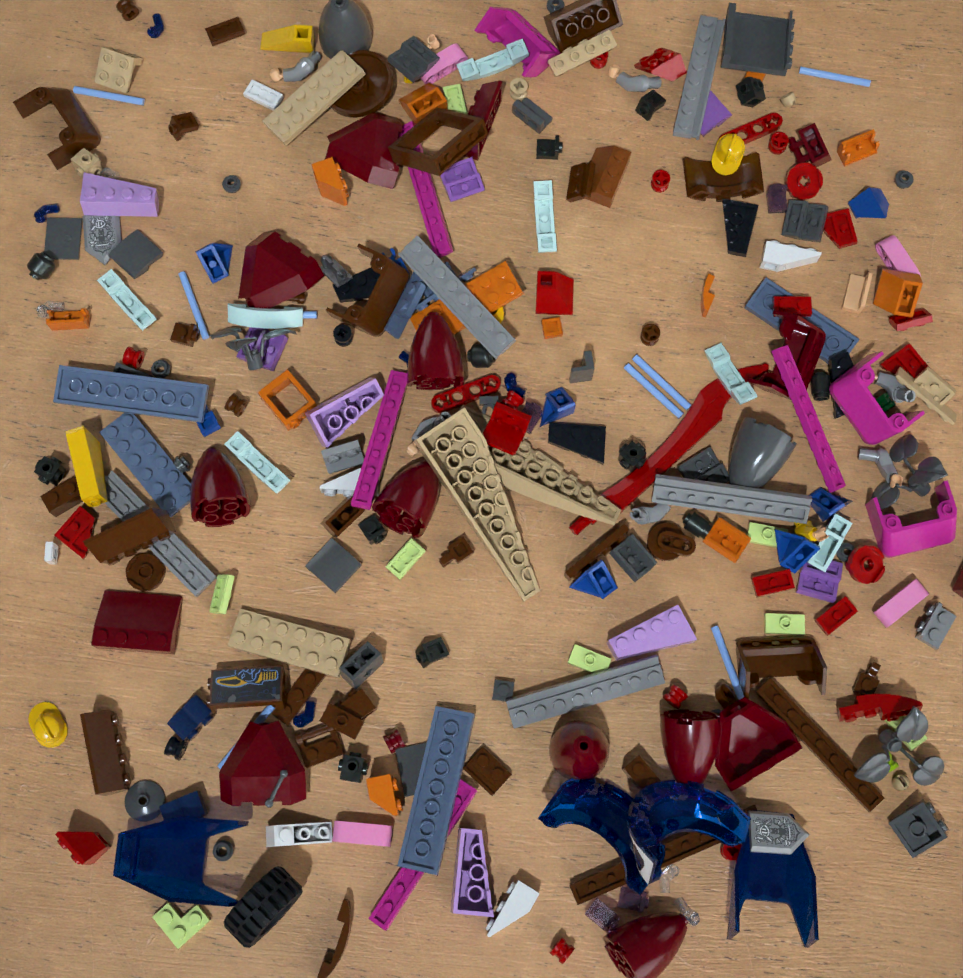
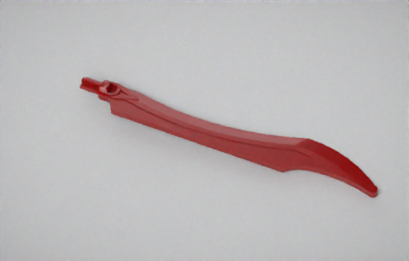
(699, 421)

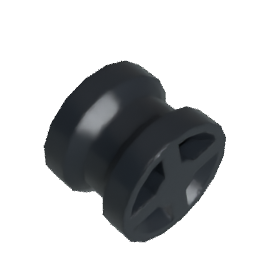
(344, 339)
(175, 748)

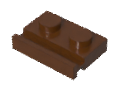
(580, 181)
(487, 771)

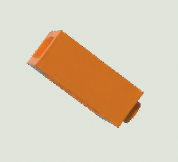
(277, 386)

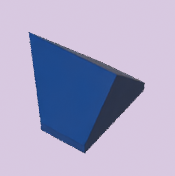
(869, 204)
(215, 260)
(556, 406)
(827, 504)
(794, 550)
(595, 581)

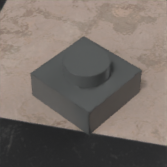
(502, 690)

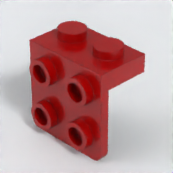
(506, 428)

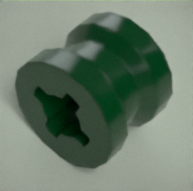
(885, 402)

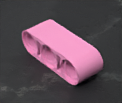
(447, 63)
(895, 255)
(901, 603)
(362, 833)

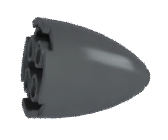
(343, 28)
(758, 454)

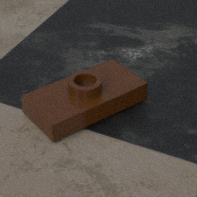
(225, 31)
(342, 721)

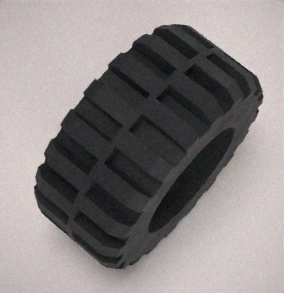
(262, 906)

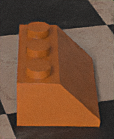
(609, 171)

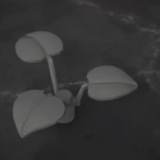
(252, 356)
(928, 471)
(911, 727)

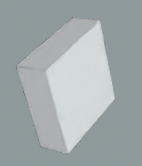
(51, 553)

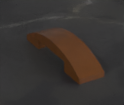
(343, 916)

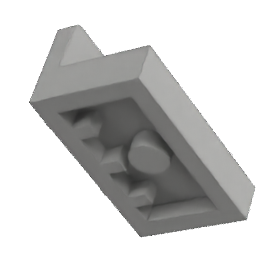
(342, 457)
(935, 626)

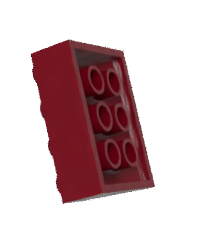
(137, 622)

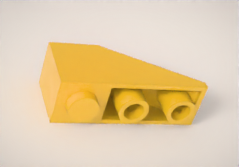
(289, 39)

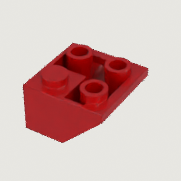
(663, 64)
(554, 293)
(84, 846)

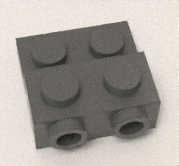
(919, 828)

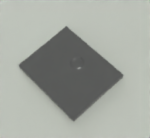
(63, 238)
(409, 765)

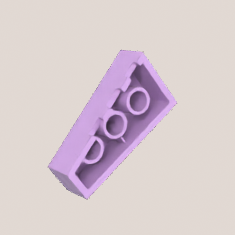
(117, 198)
(338, 413)
(658, 633)
(470, 880)

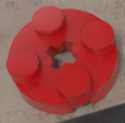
(793, 178)
(856, 561)

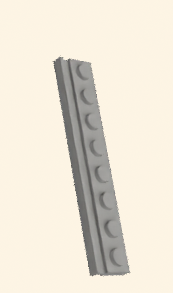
(699, 77)
(457, 297)
(731, 499)
(172, 551)
(585, 691)

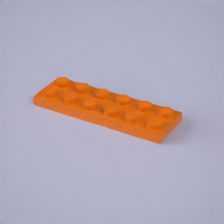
(491, 288)

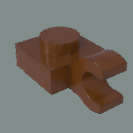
(457, 551)
(866, 682)

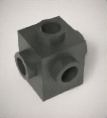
(750, 92)
(632, 462)
(50, 470)
(356, 774)

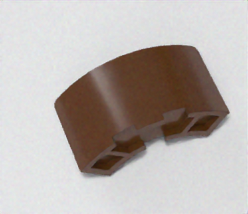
(705, 182)

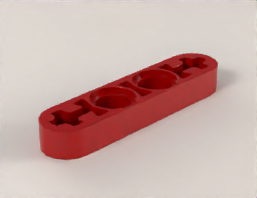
(763, 122)
(464, 391)

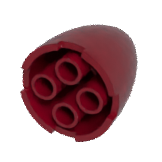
(434, 356)
(216, 480)
(415, 493)
(690, 743)
(568, 756)
(646, 944)

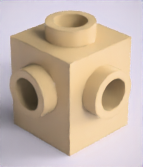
(87, 163)

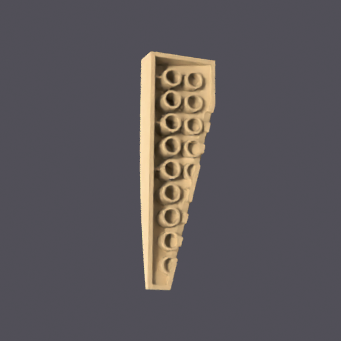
(468, 473)
(544, 480)

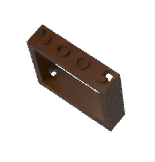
(472, 133)

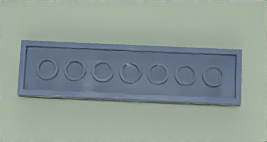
(131, 393)
(436, 790)

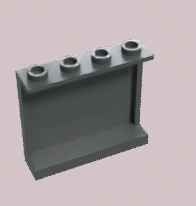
(757, 42)

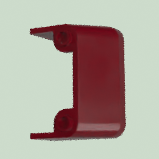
(805, 346)

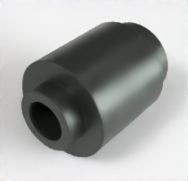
(820, 386)
(697, 525)

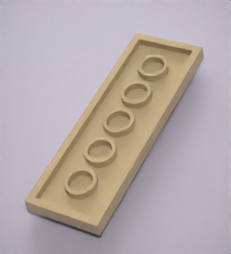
(314, 97)
(289, 643)

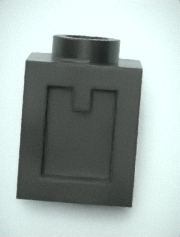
(649, 104)
(548, 148)
(373, 530)
(431, 652)

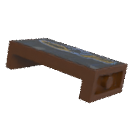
(247, 688)

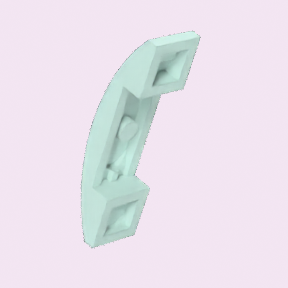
(493, 63)
(544, 216)
(126, 300)
(264, 317)
(729, 375)
(257, 463)

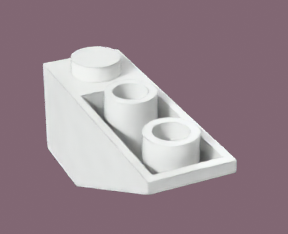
(783, 257)
(343, 485)
(298, 834)
(517, 905)

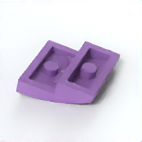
(714, 115)
(462, 180)
(272, 348)
(818, 584)

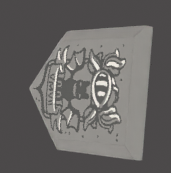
(101, 235)
(775, 833)

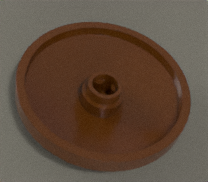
(371, 90)

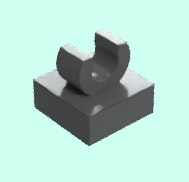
(487, 401)

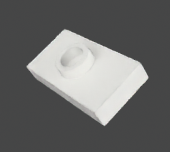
(263, 95)

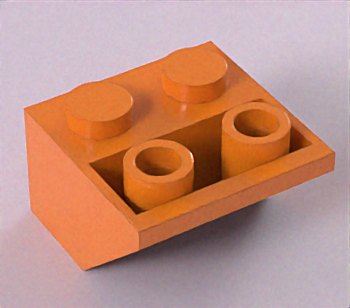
(422, 102)
(330, 181)
(898, 292)
(383, 793)

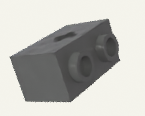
(361, 665)

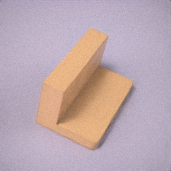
(856, 293)

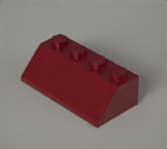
(486, 107)

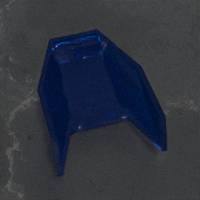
(171, 858)
(776, 880)

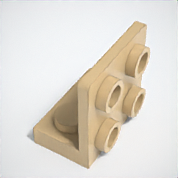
(116, 69)

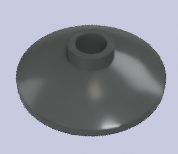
(154, 796)

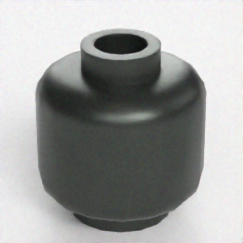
(41, 266)
(480, 356)

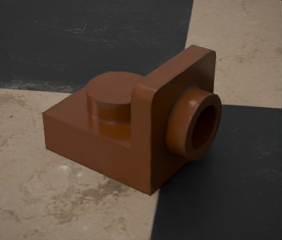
(182, 124)
(185, 334)

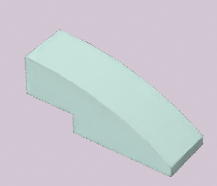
(837, 530)

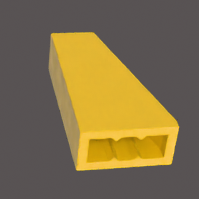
(88, 466)

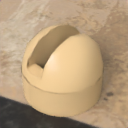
(788, 99)
(896, 783)

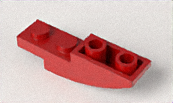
(887, 705)

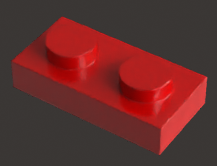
(793, 304)
(919, 318)
(772, 583)
(836, 615)

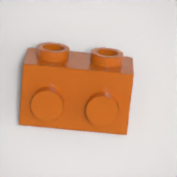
(727, 540)

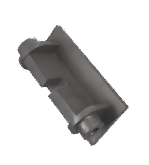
(334, 271)

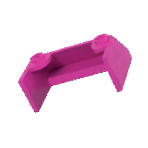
(508, 26)
(861, 407)
(898, 540)

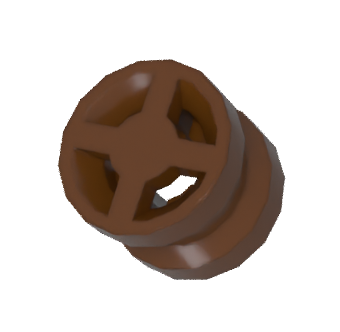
(127, 9)
(652, 331)
(236, 405)

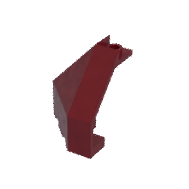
(364, 149)
(275, 271)
(751, 742)
(256, 767)

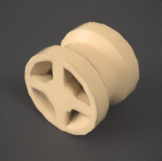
(521, 92)

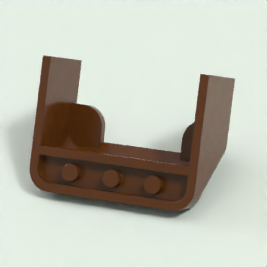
(79, 132)
(383, 298)
(780, 658)

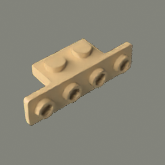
(582, 53)
(931, 390)

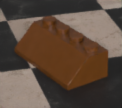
(582, 21)
(130, 536)
(105, 752)

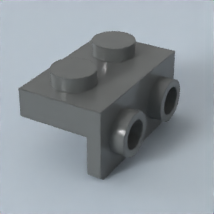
(633, 558)

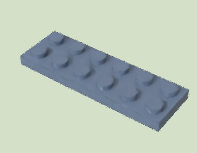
(837, 339)
(148, 462)

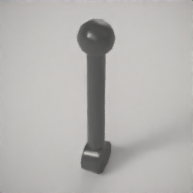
(269, 802)

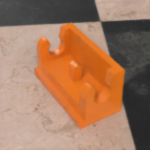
(858, 148)
(68, 319)

